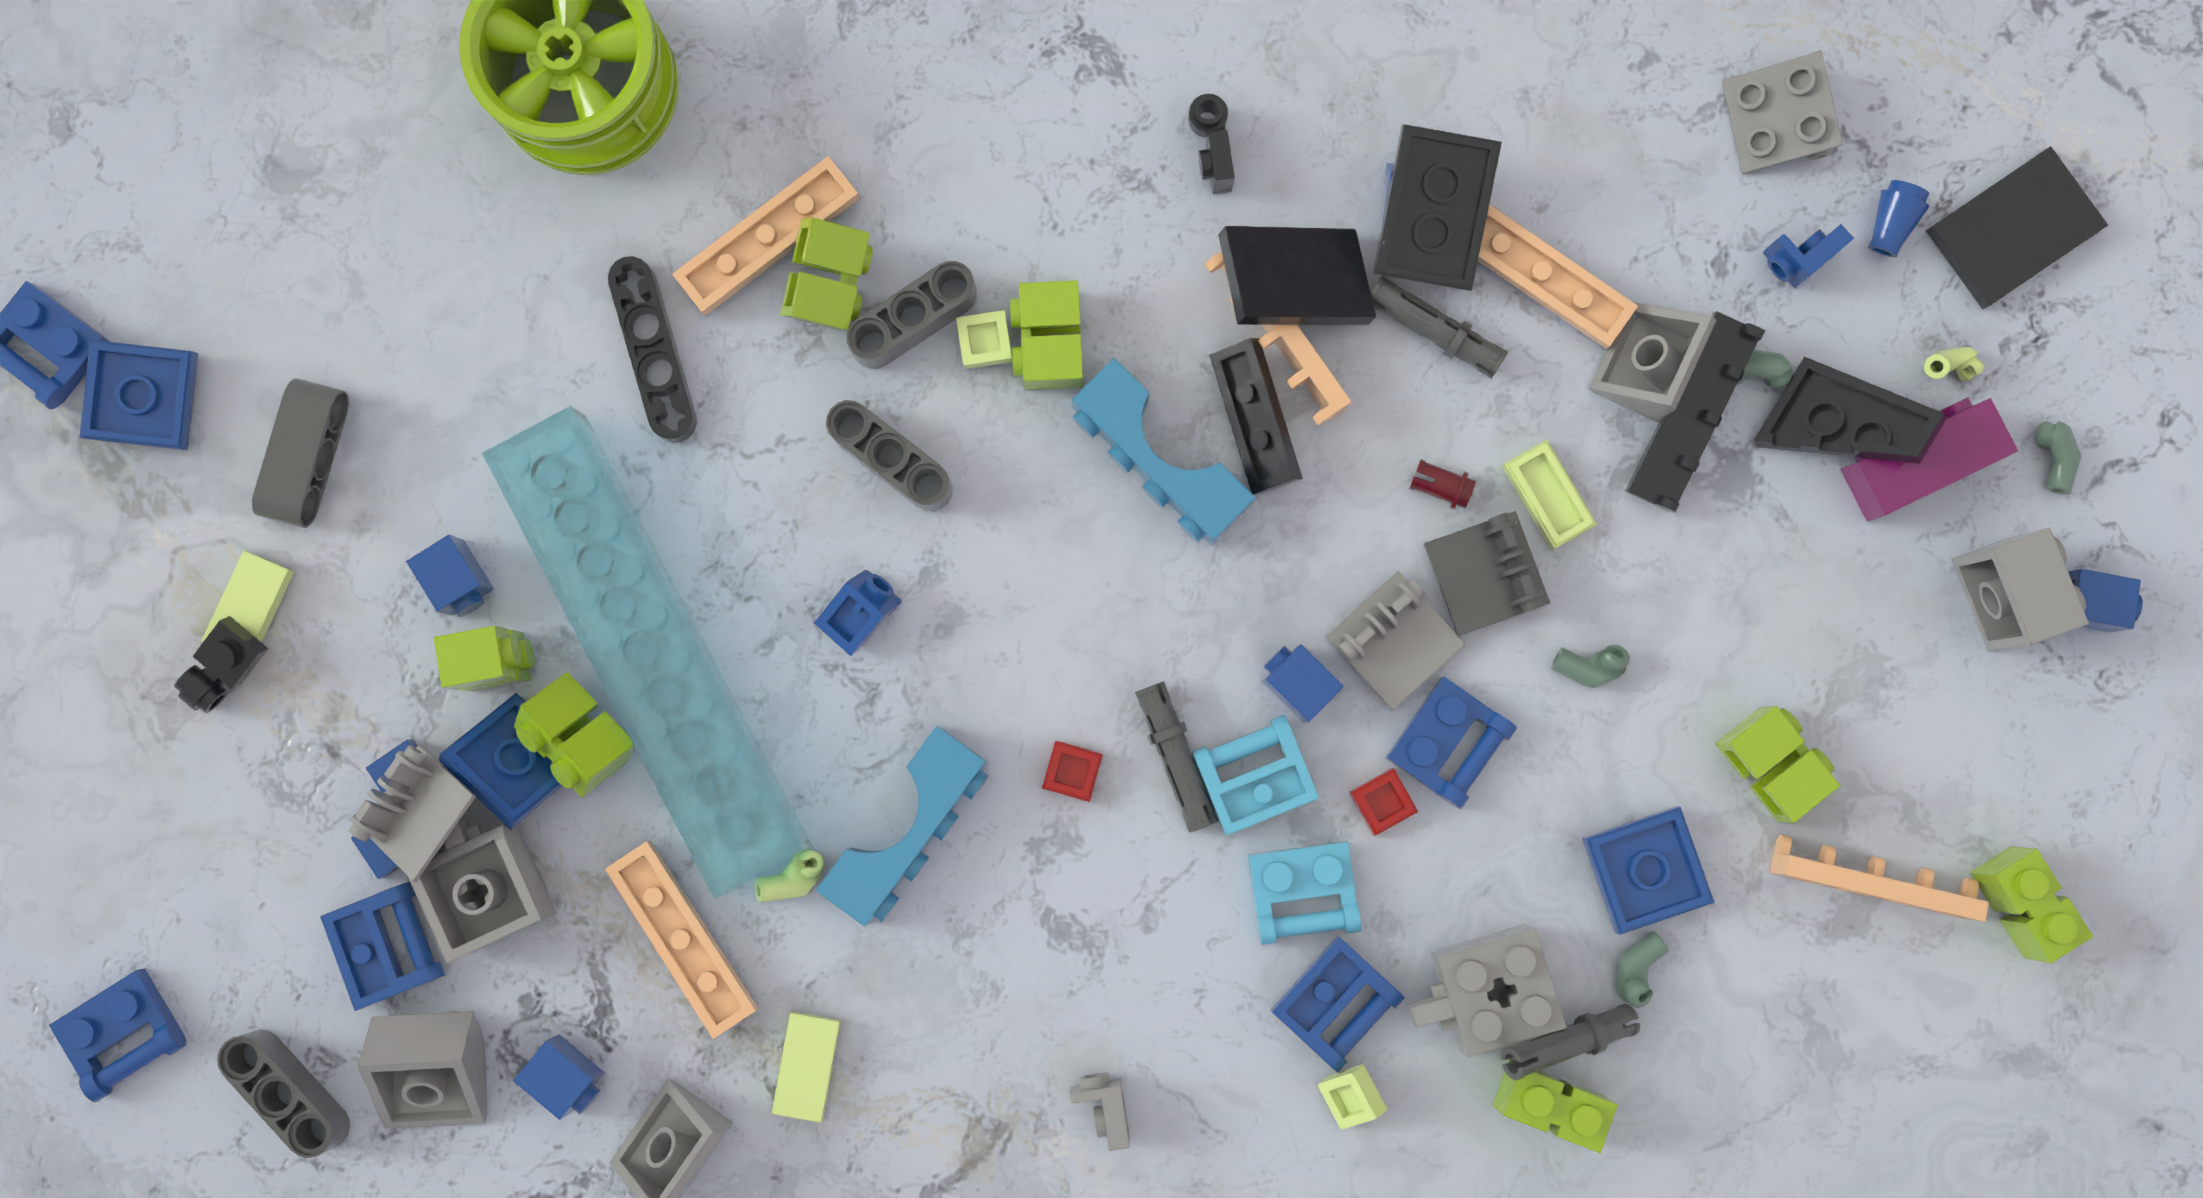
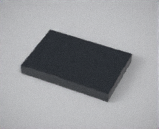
(1437, 207)
(2017, 228)
(1296, 276)

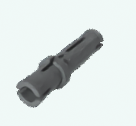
(1442, 330)
(1179, 764)
(1587, 1035)

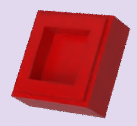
(1072, 771)
(1383, 801)

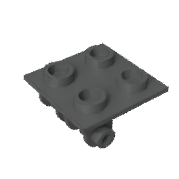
(1486, 573)

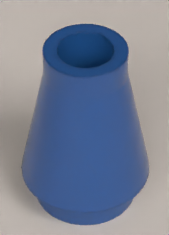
(1897, 216)

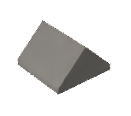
(1652, 359)
(669, 1144)

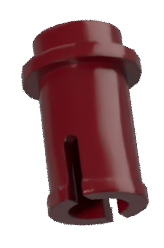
(1447, 484)

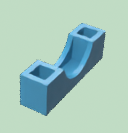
(1204, 497)
(865, 880)

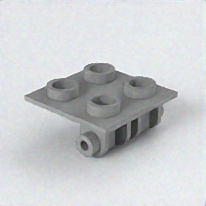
(1783, 113)
(1395, 640)
(414, 812)

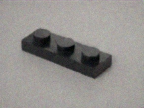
(1255, 416)

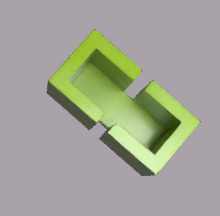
(832, 250)
(1049, 335)
(483, 658)
(559, 728)
(1792, 784)
(2023, 882)
(1539, 1103)

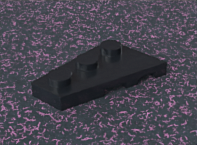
(1847, 417)

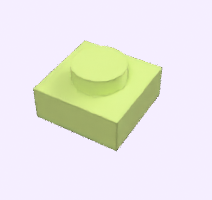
(984, 339)
(1352, 1097)

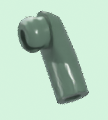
(2064, 452)

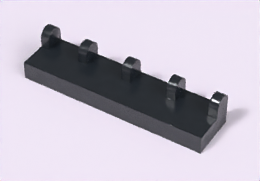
(1684, 433)

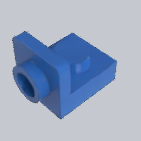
(1799, 263)
(857, 610)

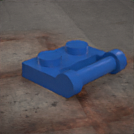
(51, 332)
(1437, 732)
(366, 951)
(1325, 992)
(110, 1020)

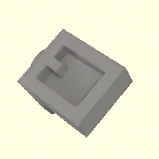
(1111, 1116)

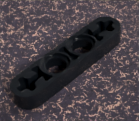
(646, 351)

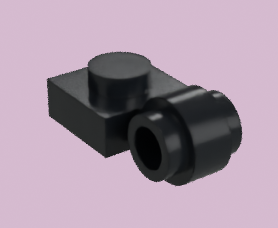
(1216, 159)
(228, 658)

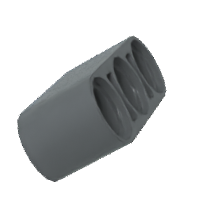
(923, 293)
(873, 438)
(300, 453)
(259, 1089)

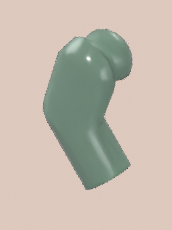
(1770, 366)
(1595, 669)
(1633, 970)

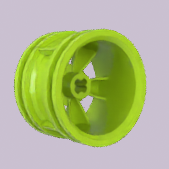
(608, 129)

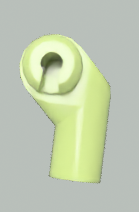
(1960, 359)
(795, 879)

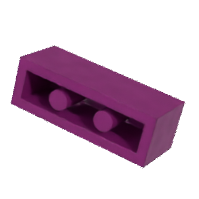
(1965, 444)

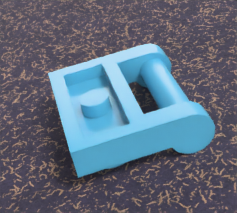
(1262, 791)
(1303, 875)

